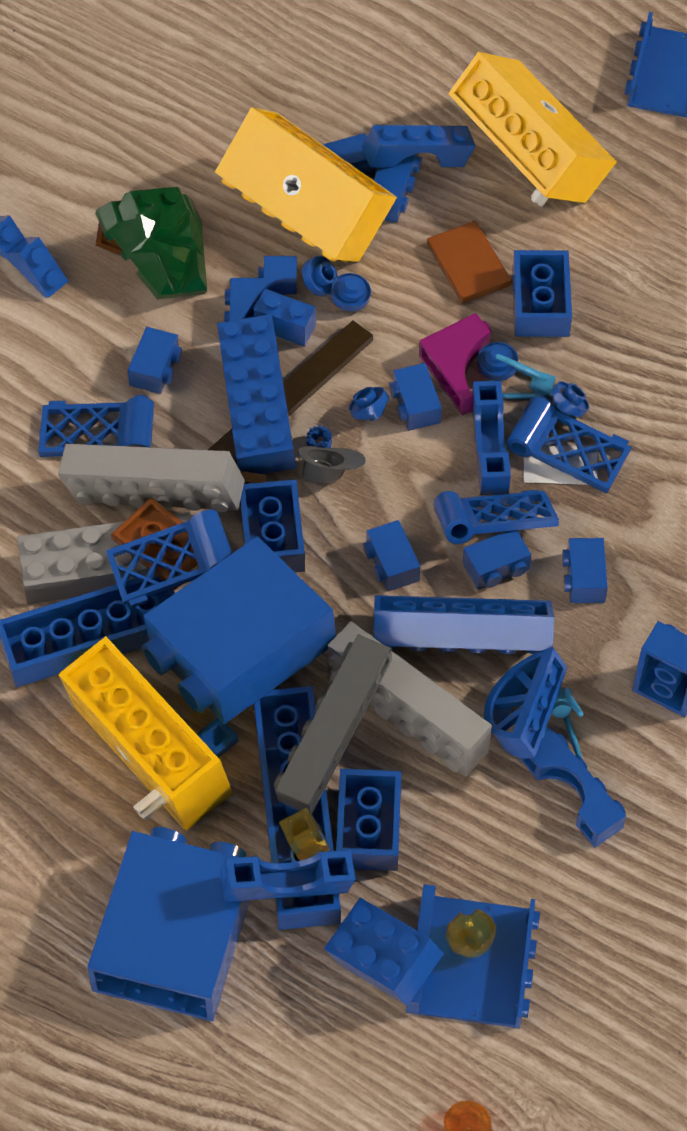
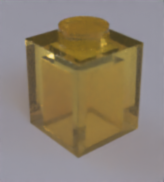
(304, 834)

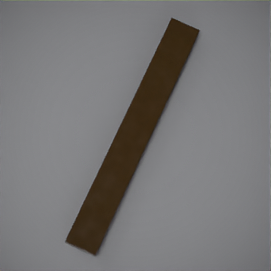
(314, 373)

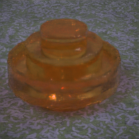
(467, 1117)

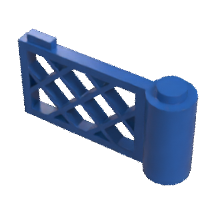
(133, 424)
(533, 432)
(461, 519)
(206, 539)

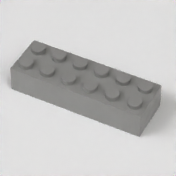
(137, 473)
(72, 561)
(422, 709)

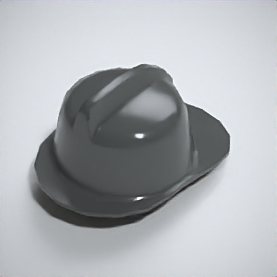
(328, 464)

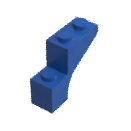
(30, 258)
(244, 293)

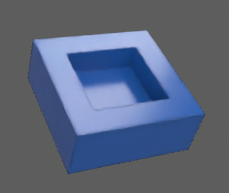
(218, 737)

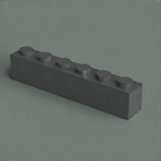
(333, 724)

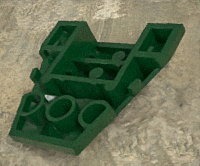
(161, 237)

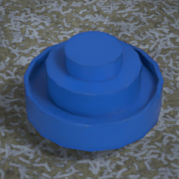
(319, 275)
(350, 292)
(494, 368)
(569, 399)
(368, 403)

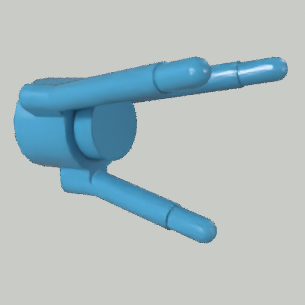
(541, 382)
(562, 708)

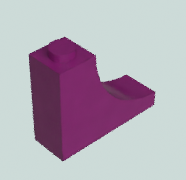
(451, 353)

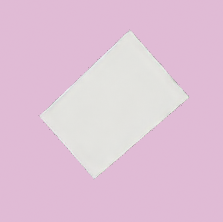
(539, 472)

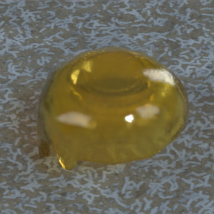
(471, 934)

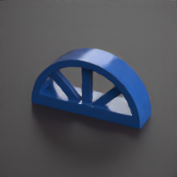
(541, 680)

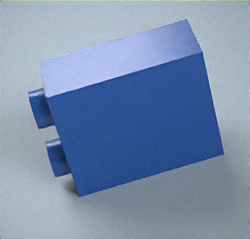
(238, 631)
(168, 927)

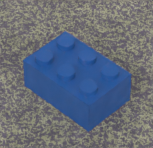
(541, 293)
(274, 516)
(663, 668)
(369, 817)
(384, 951)

